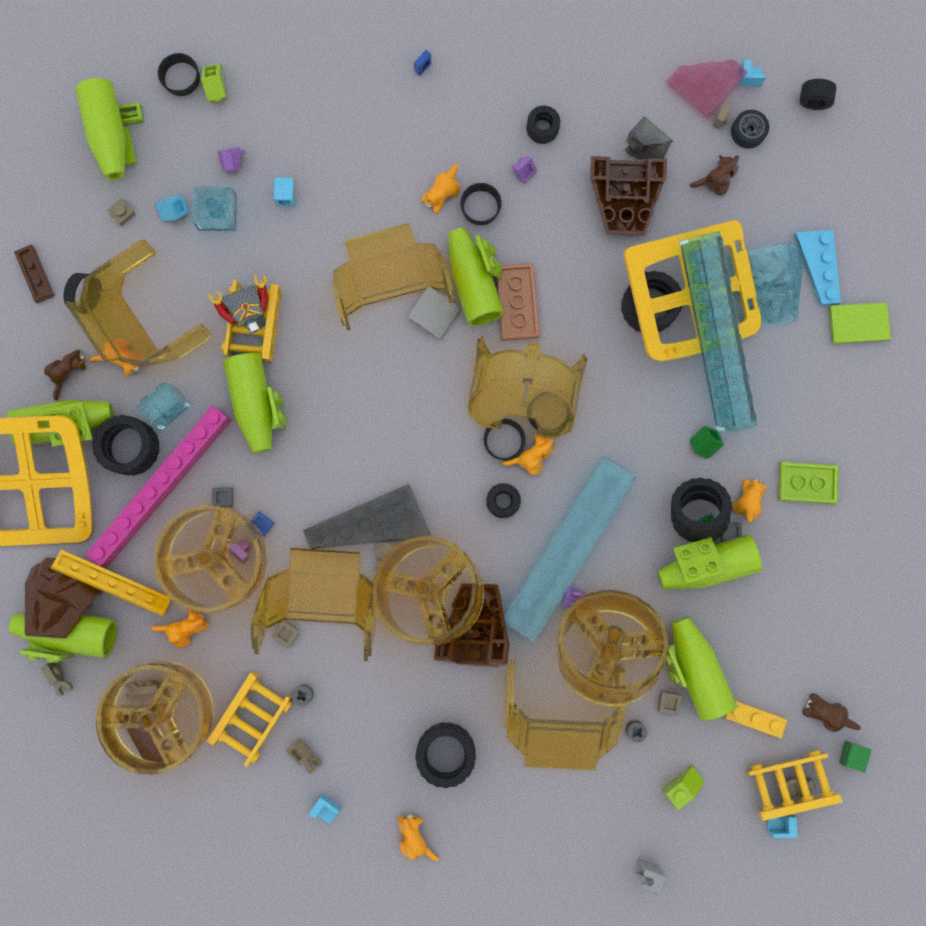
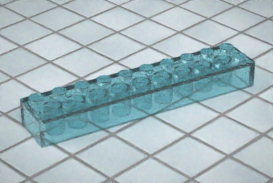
(718, 332)
(568, 548)

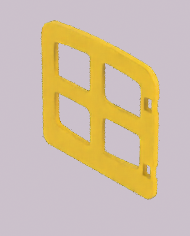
(648, 253)
(31, 482)

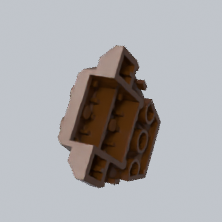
(627, 192)
(54, 601)
(486, 640)

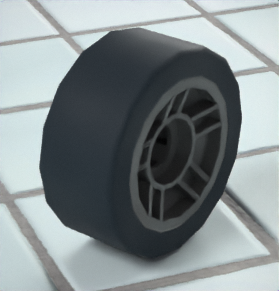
(759, 129)

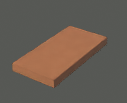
(519, 302)

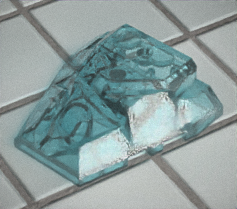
(776, 280)

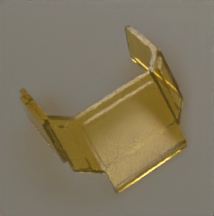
(387, 267)
(112, 323)
(317, 589)
(561, 742)

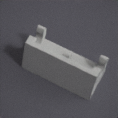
(653, 875)

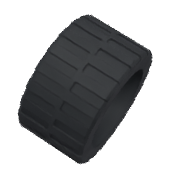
(658, 281)
(103, 445)
(700, 490)
(438, 778)

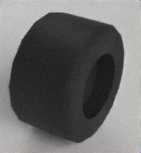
(818, 94)
(543, 113)
(507, 489)

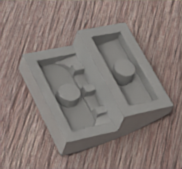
(434, 313)

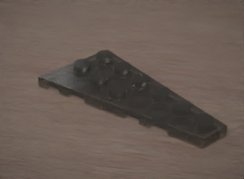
(380, 520)

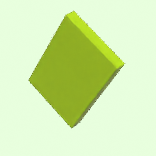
(859, 323)
(808, 482)

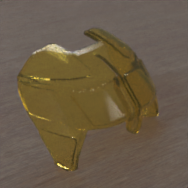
(501, 381)

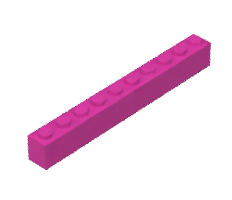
(158, 487)

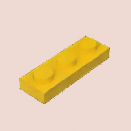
(758, 719)

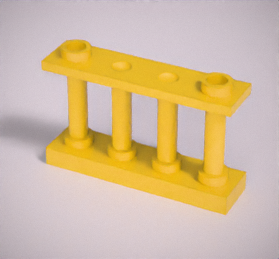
(267, 332)
(230, 717)
(788, 805)

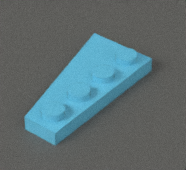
(821, 263)

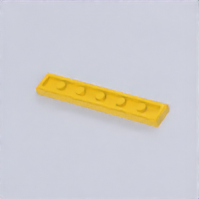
(111, 582)

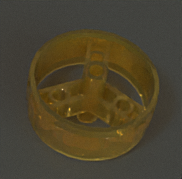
(208, 559)
(426, 591)
(610, 650)
(153, 715)

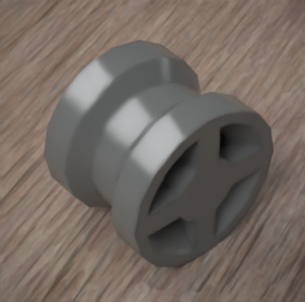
(306, 693)
(633, 728)

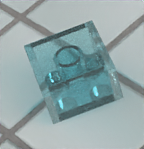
(214, 208)
(163, 405)

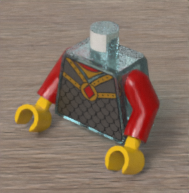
(243, 305)

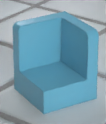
(753, 77)
(284, 191)
(171, 207)
(325, 809)
(783, 827)

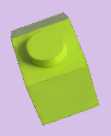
(213, 82)
(683, 787)

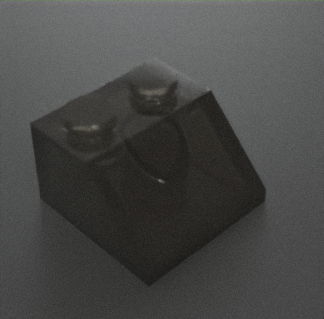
(647, 141)

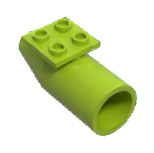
(104, 127)
(472, 272)
(253, 402)
(86, 415)
(709, 564)
(90, 637)
(697, 667)

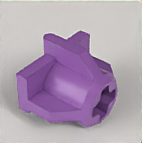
(230, 158)

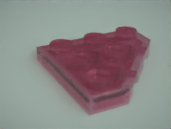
(707, 83)

